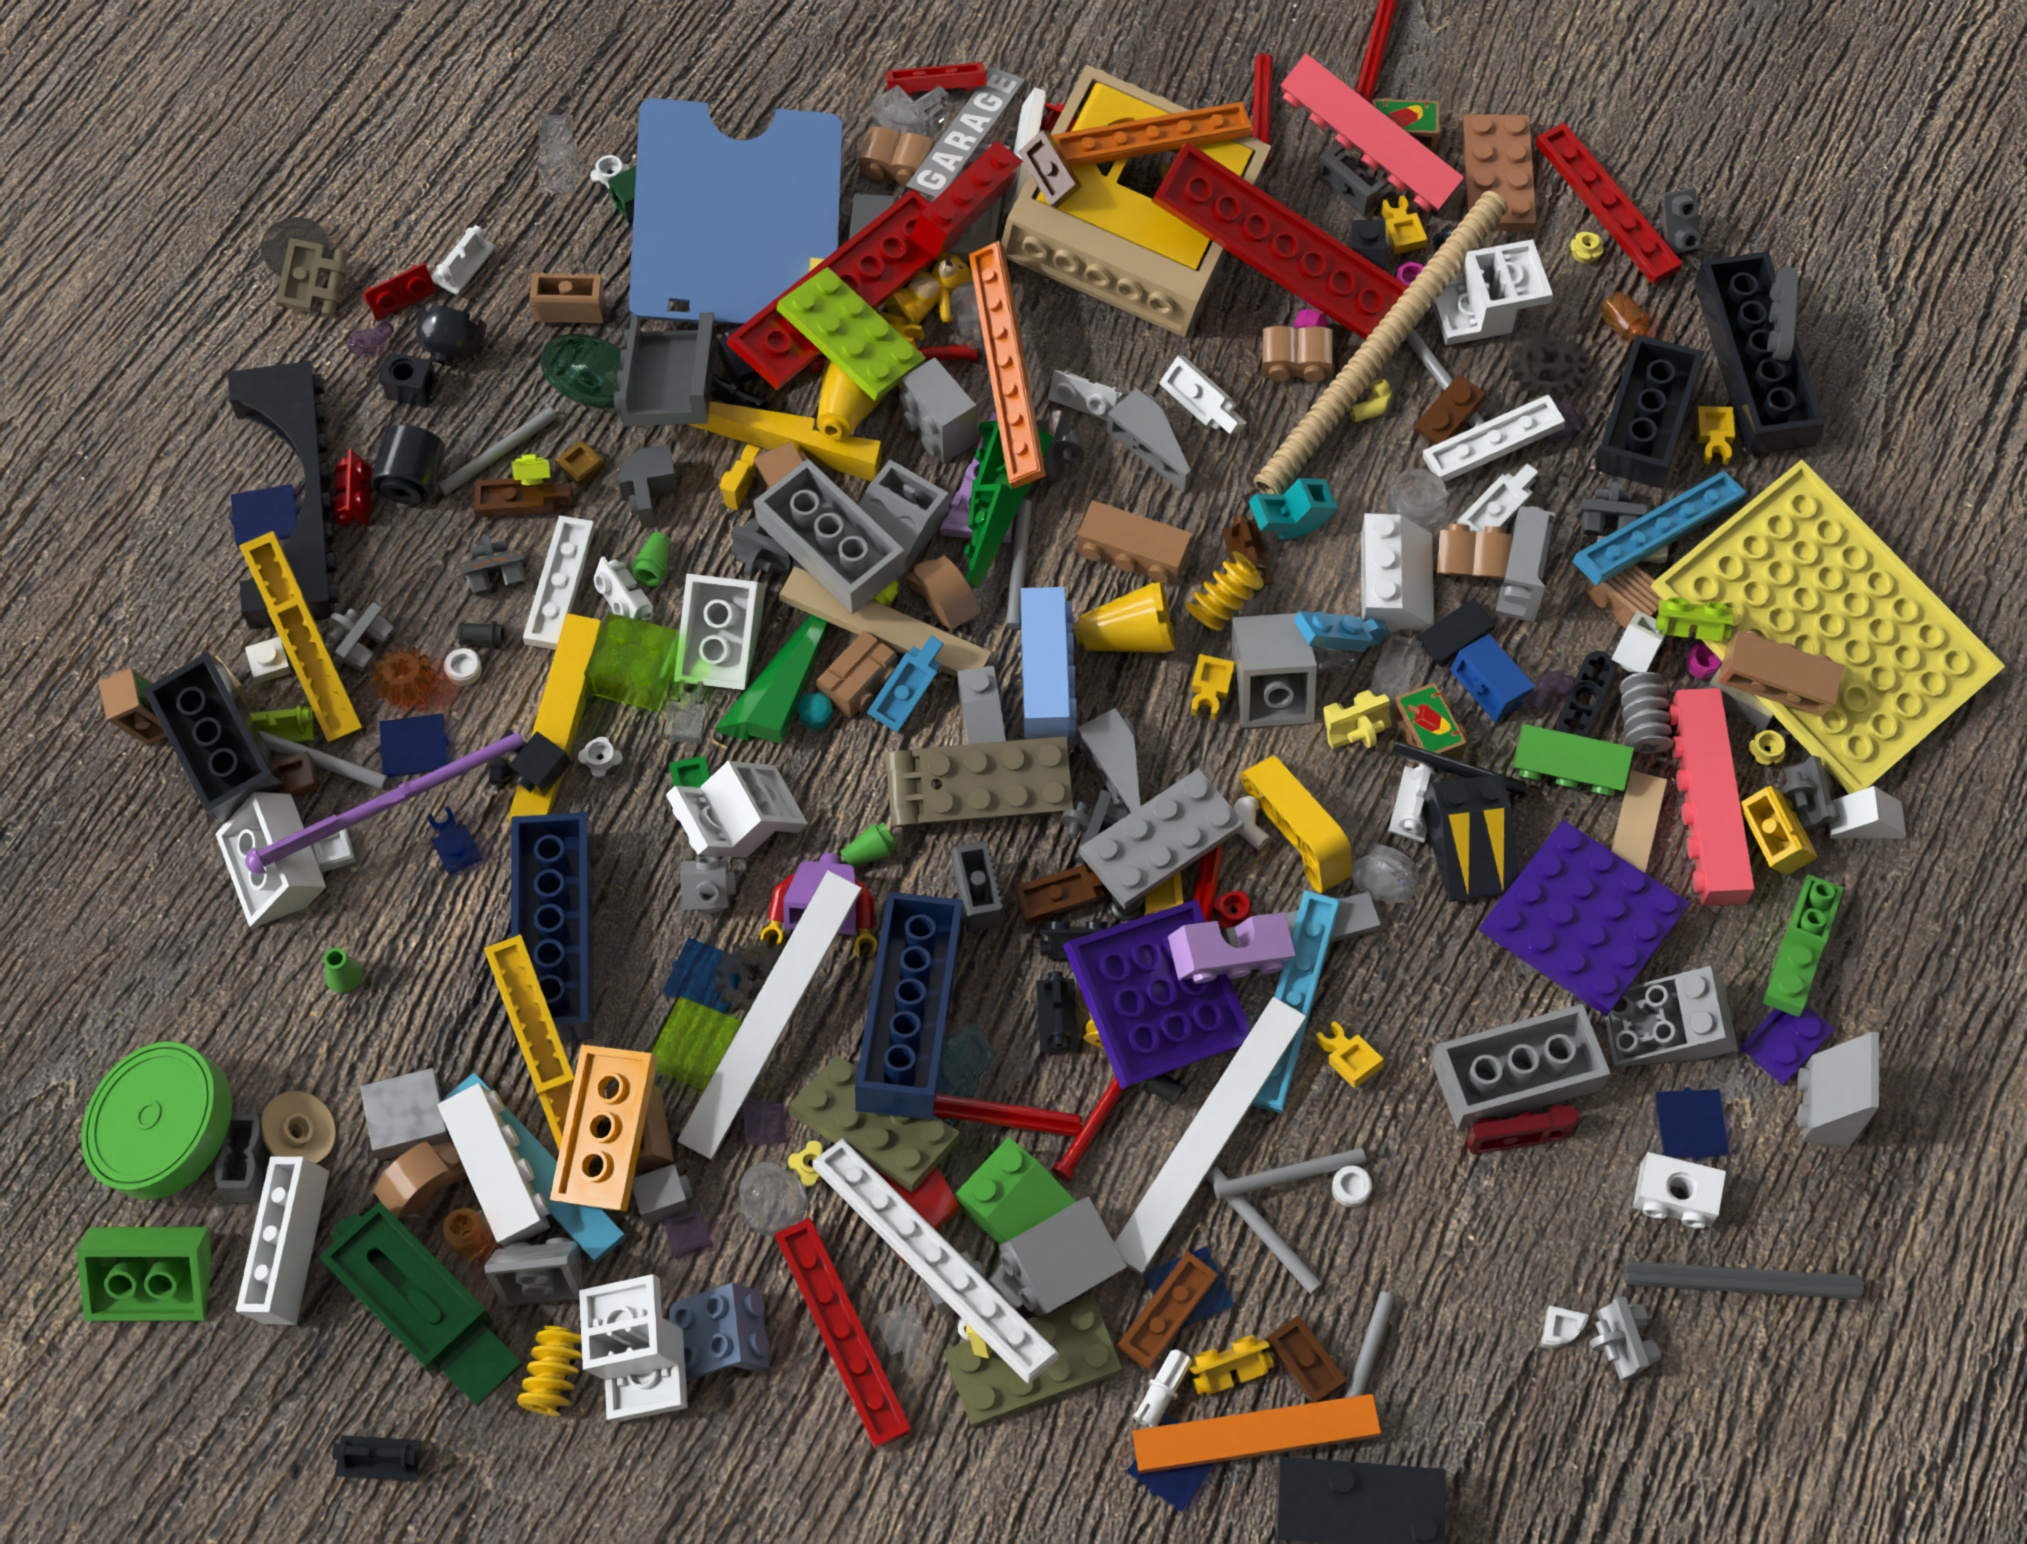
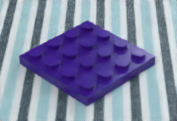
(1584, 917)
(1140, 1006)

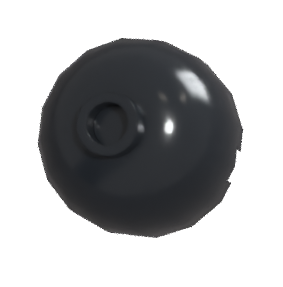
(448, 334)

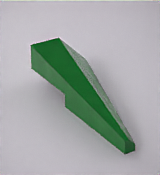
(992, 502)
(774, 695)

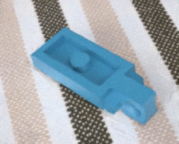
(1340, 631)
(907, 685)

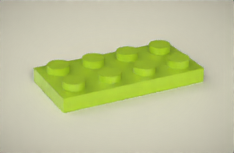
(850, 333)

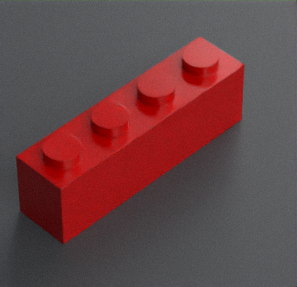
(966, 199)

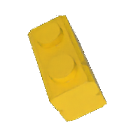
(1778, 830)

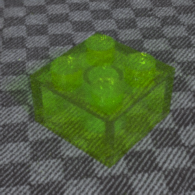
(632, 661)

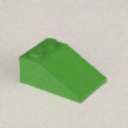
(1011, 1193)

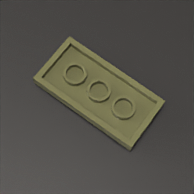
(891, 1144)
(994, 1390)

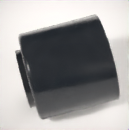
(407, 464)

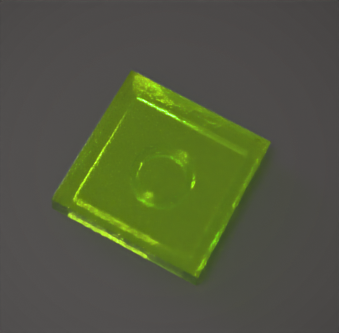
(694, 1042)

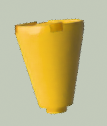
(841, 403)
(1129, 623)

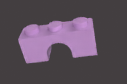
(1203, 953)

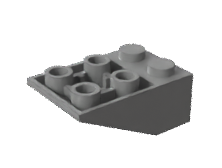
(905, 507)
(1672, 1020)

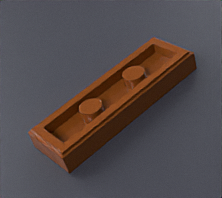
(1167, 1311)

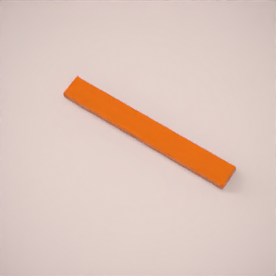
(1007, 365)

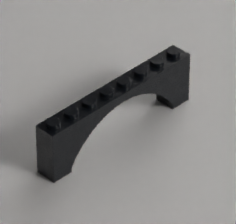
(289, 405)

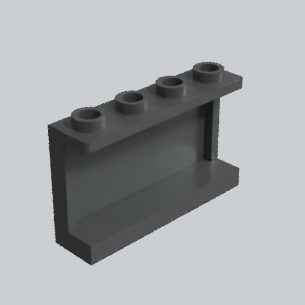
(666, 374)

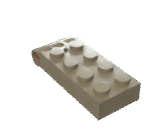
(979, 781)

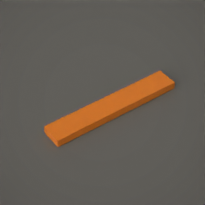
(1154, 134)
(1256, 1433)

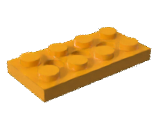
(622, 1144)

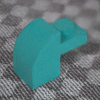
(1296, 512)

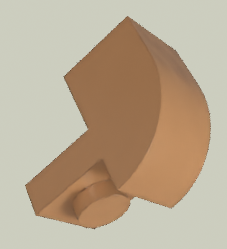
(944, 590)
(417, 1175)

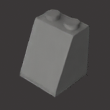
(1273, 671)

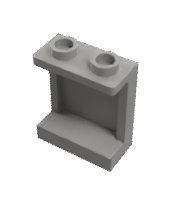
(1061, 1257)

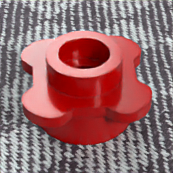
(1232, 900)

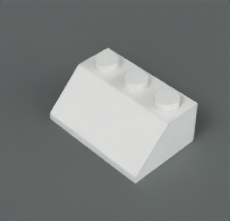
(1396, 572)
(289, 881)

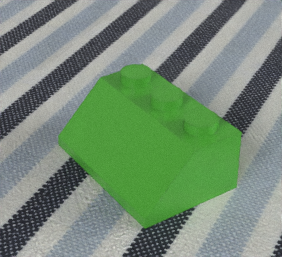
(145, 1273)

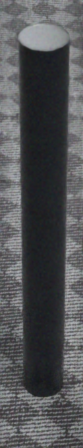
(1450, 765)

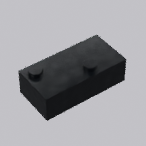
(1649, 411)
(213, 736)
(1358, 1503)

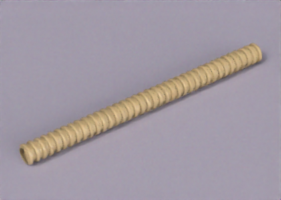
(1380, 345)

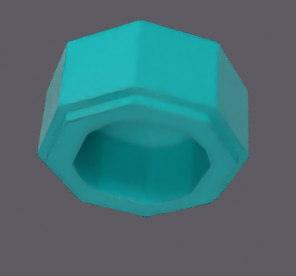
(815, 710)

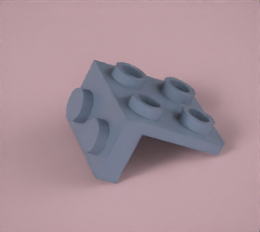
(722, 1330)

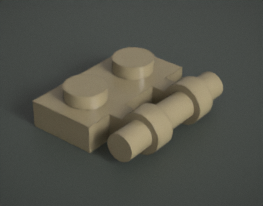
(301, 273)

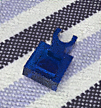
(454, 844)

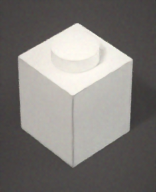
(1639, 644)

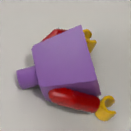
(796, 891)

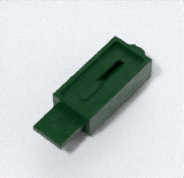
(419, 1302)

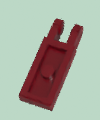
(1522, 1130)

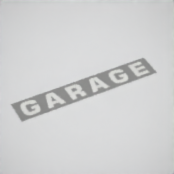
(965, 133)

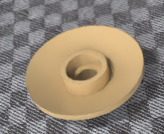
(307, 1117)

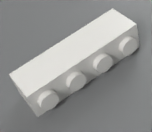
(494, 1165)
(282, 1241)

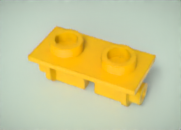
(1244, 1357)

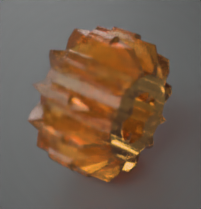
(404, 677)

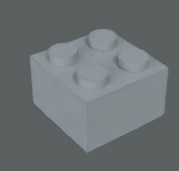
(938, 411)

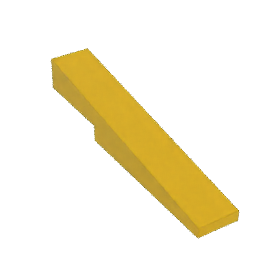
(773, 429)
(300, 636)
(561, 703)
(534, 1030)

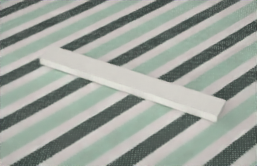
(769, 1015)
(1208, 1135)
(936, 1261)

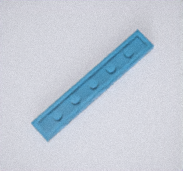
(1659, 528)

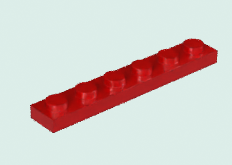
(1608, 204)
(843, 1334)

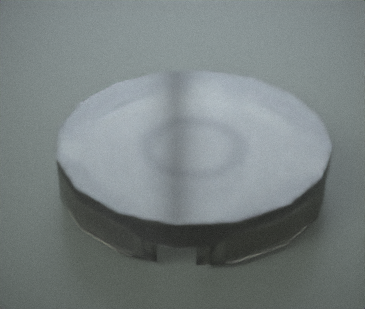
(276, 240)

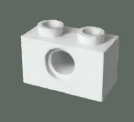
(1700, 1183)

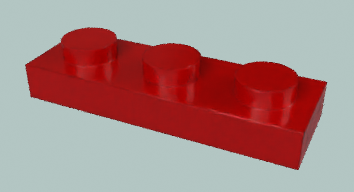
(962, 76)

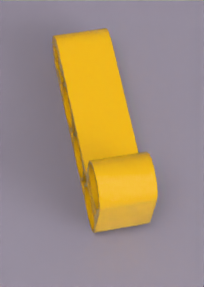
(1302, 821)

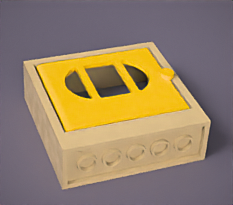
(1113, 237)

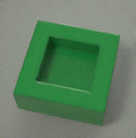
(689, 772)

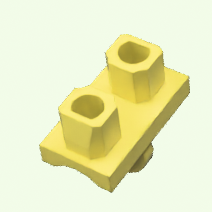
(1358, 722)

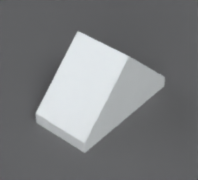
(1868, 816)

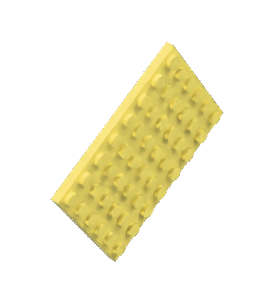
(1825, 582)

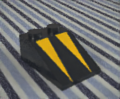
(1472, 836)

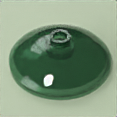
(582, 369)

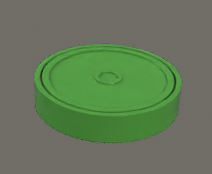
(156, 1121)

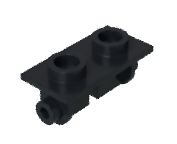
(1060, 933)
(1057, 1014)
(377, 1458)

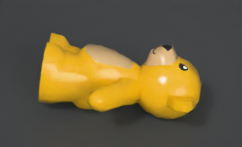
(928, 289)

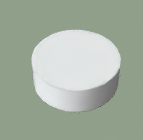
(462, 667)
(1351, 1186)

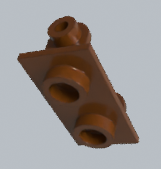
(1246, 539)

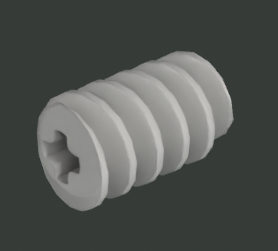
(1645, 713)

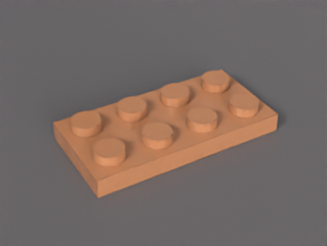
(1500, 161)

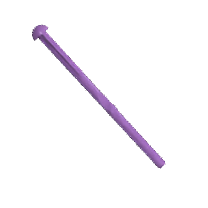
(259, 859)

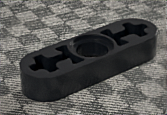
(1583, 684)

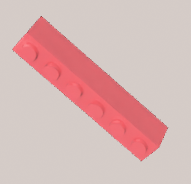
(1371, 134)
(1710, 798)

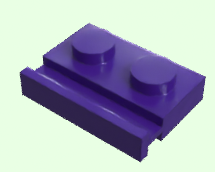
(1786, 1042)

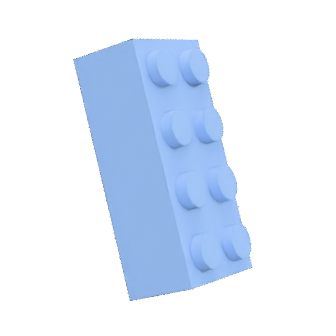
(1047, 663)

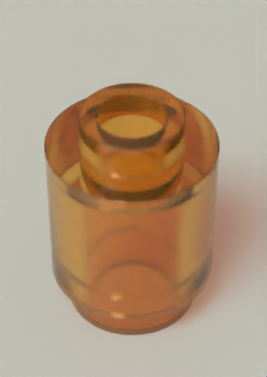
(1625, 316)
(465, 1232)

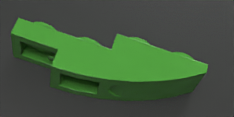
(1802, 945)

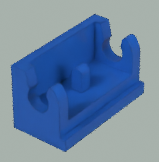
(1491, 677)

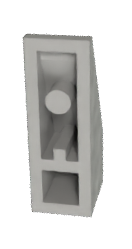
(1145, 431)
(980, 705)
(1111, 753)

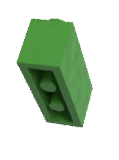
(1572, 759)

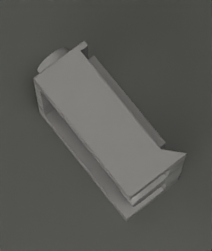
(1522, 587)

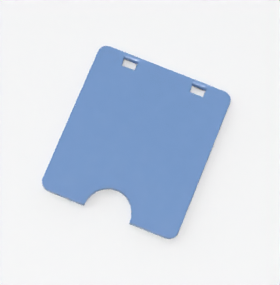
(729, 216)

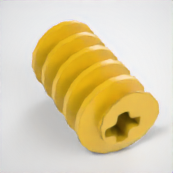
(1227, 593)
(550, 1370)

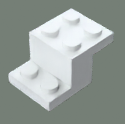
(1491, 291)
(736, 809)
(633, 1348)

